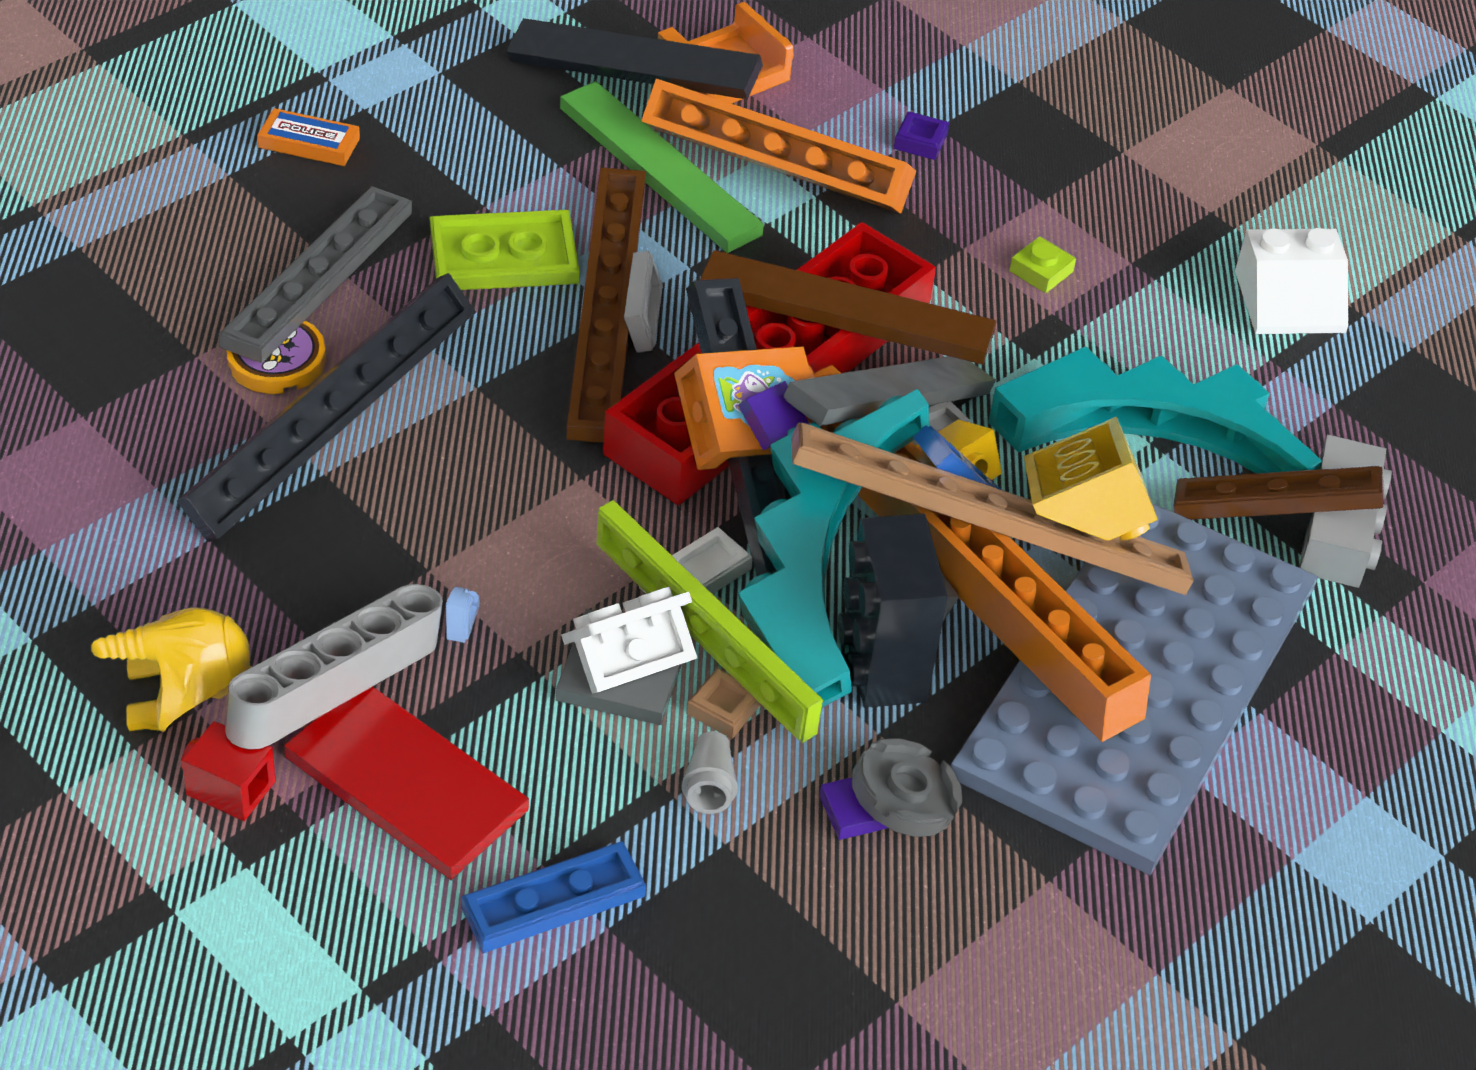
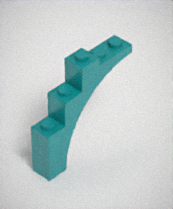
(1151, 400)
(798, 535)

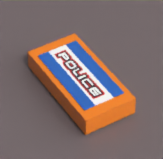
(308, 137)

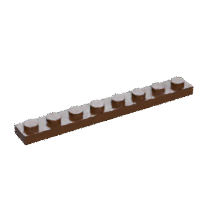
(603, 329)

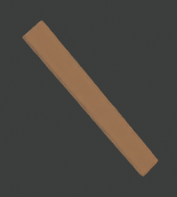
(983, 506)

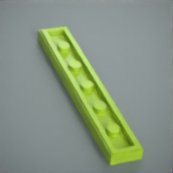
(711, 623)

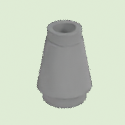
(710, 776)

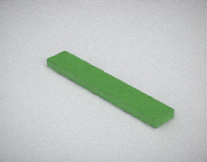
(666, 168)

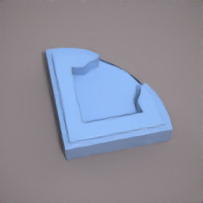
(461, 613)

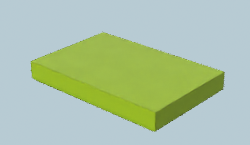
(505, 249)

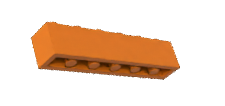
(779, 146)

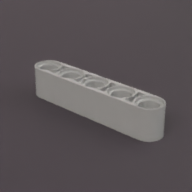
(332, 666)

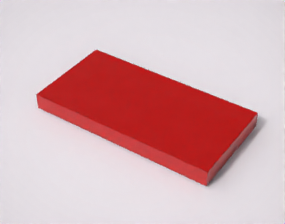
(408, 780)

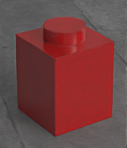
(226, 774)

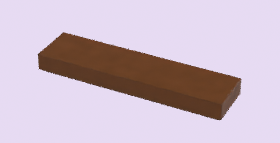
(1280, 493)

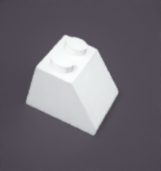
(1294, 280)

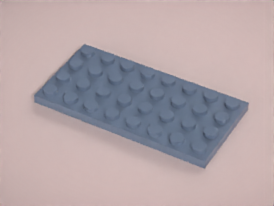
(1204, 669)

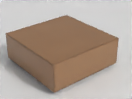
(722, 704)

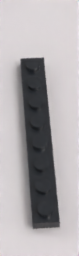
(325, 408)

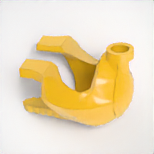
(190, 650)

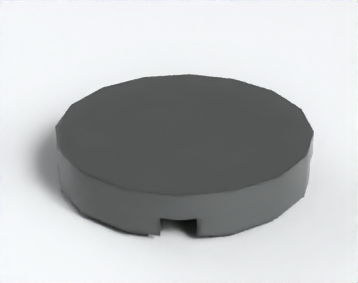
(906, 787)

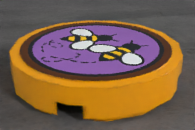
(293, 363)

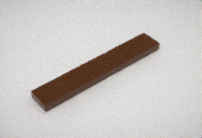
(856, 308)

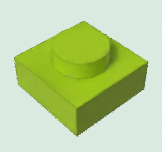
(1042, 264)

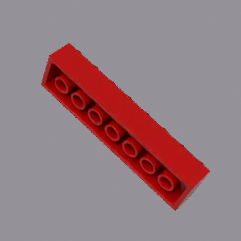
(648, 426)

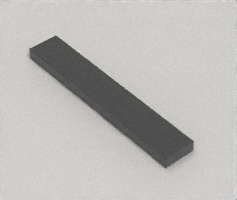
(314, 275)
(862, 392)

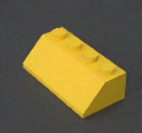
(1091, 484)

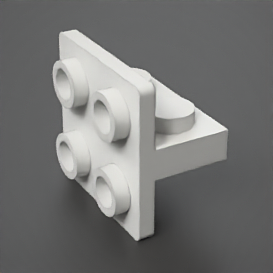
(634, 643)

